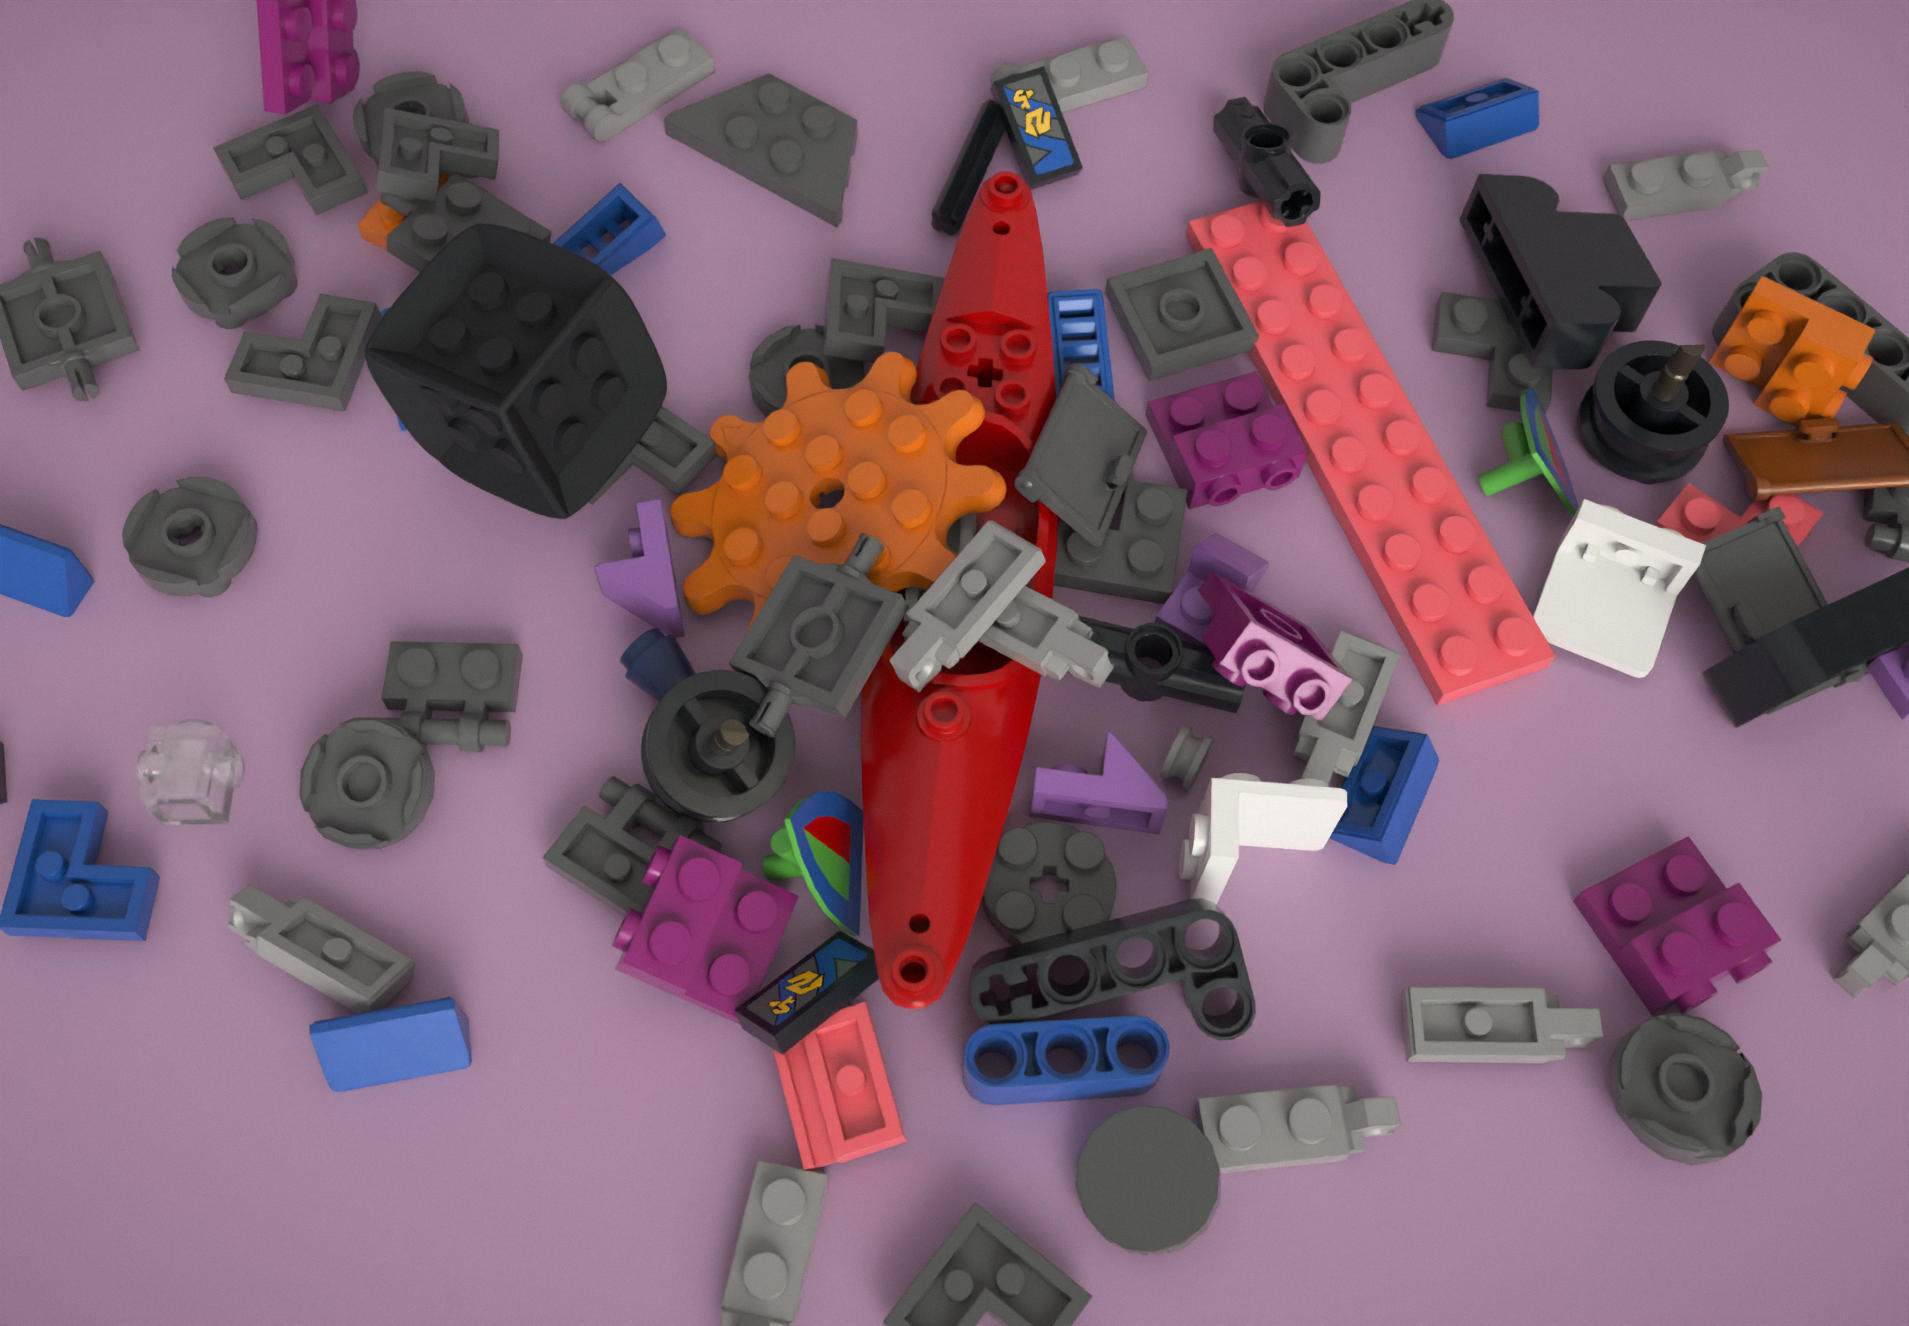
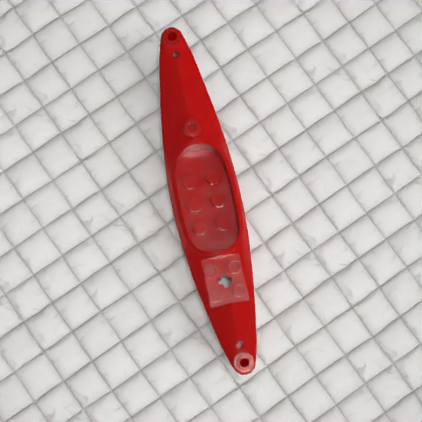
(949, 756)

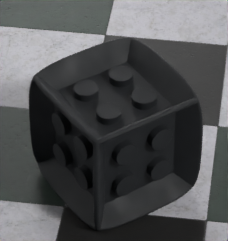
(519, 368)

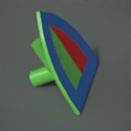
(1531, 452)
(826, 849)

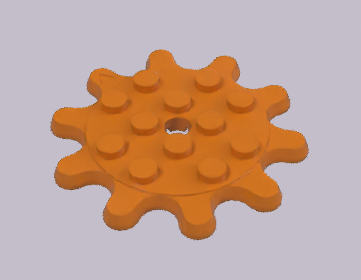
(862, 440)

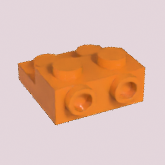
(1794, 352)

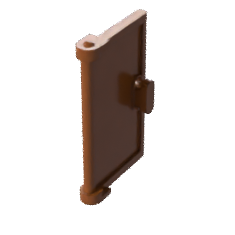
(1821, 458)

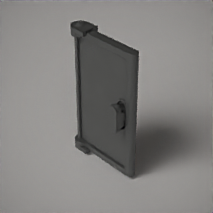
(1082, 456)
(1765, 582)

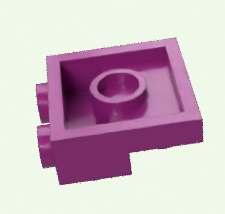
(306, 51)
(1226, 440)
(1270, 650)
(1677, 927)
(703, 928)

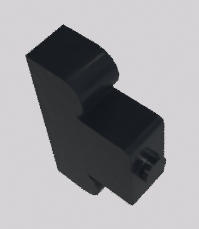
(1557, 272)

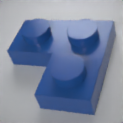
(61, 889)

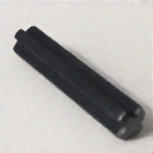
(968, 170)

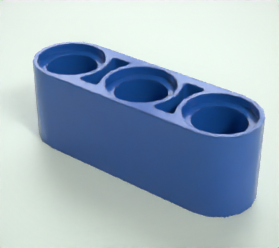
(1090, 1038)

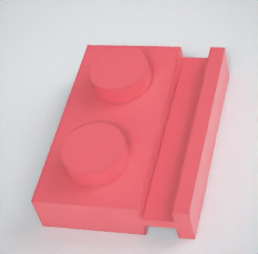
(840, 1091)

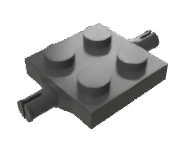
(457, 207)
(62, 320)
(819, 635)

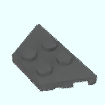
(775, 140)

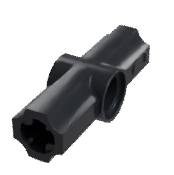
(1266, 162)
(1184, 672)

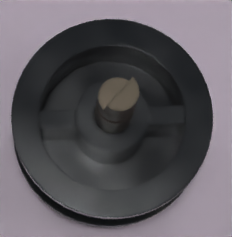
(1653, 410)
(707, 755)

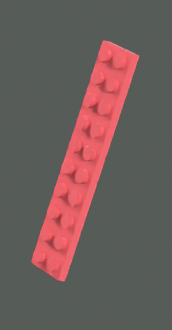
(1375, 459)

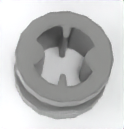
(1186, 757)

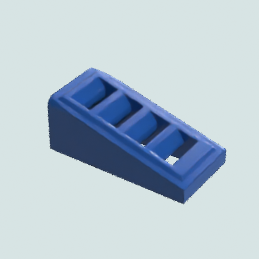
(606, 217)
(1080, 315)

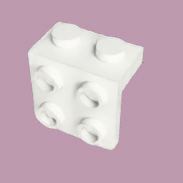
(1614, 587)
(1257, 814)

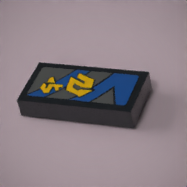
(1036, 127)
(809, 992)

